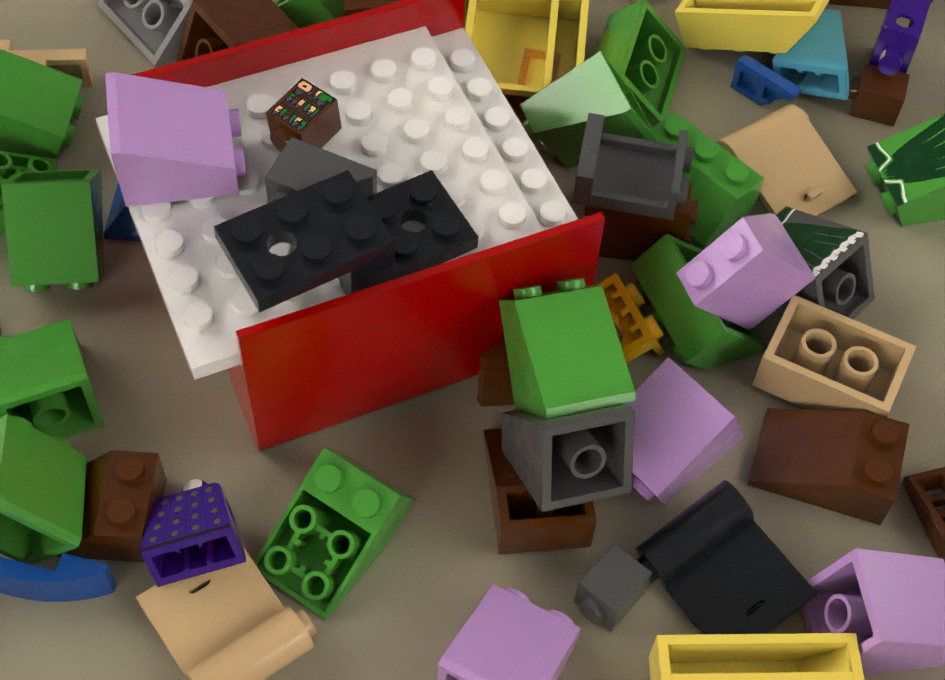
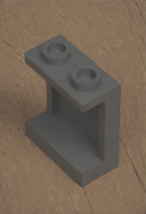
(631, 172)

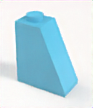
(818, 59)

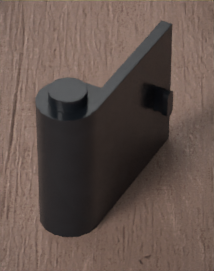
(723, 566)

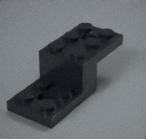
(343, 237)

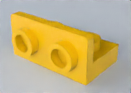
(638, 331)

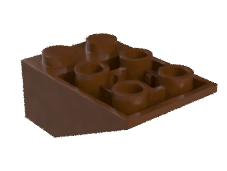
(519, 520)

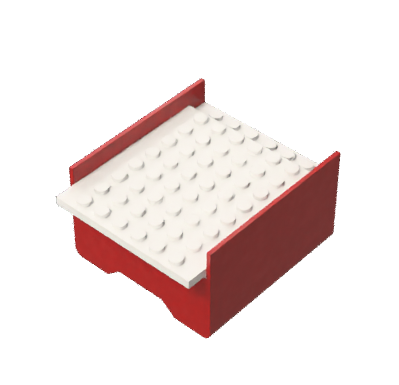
(407, 105)

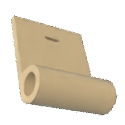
(791, 161)
(227, 624)

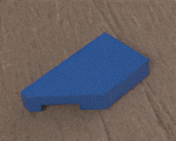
(761, 83)

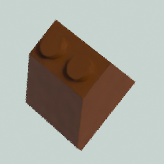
(119, 504)

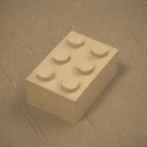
(832, 361)

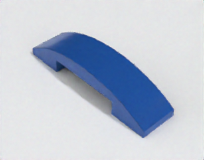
(70, 581)

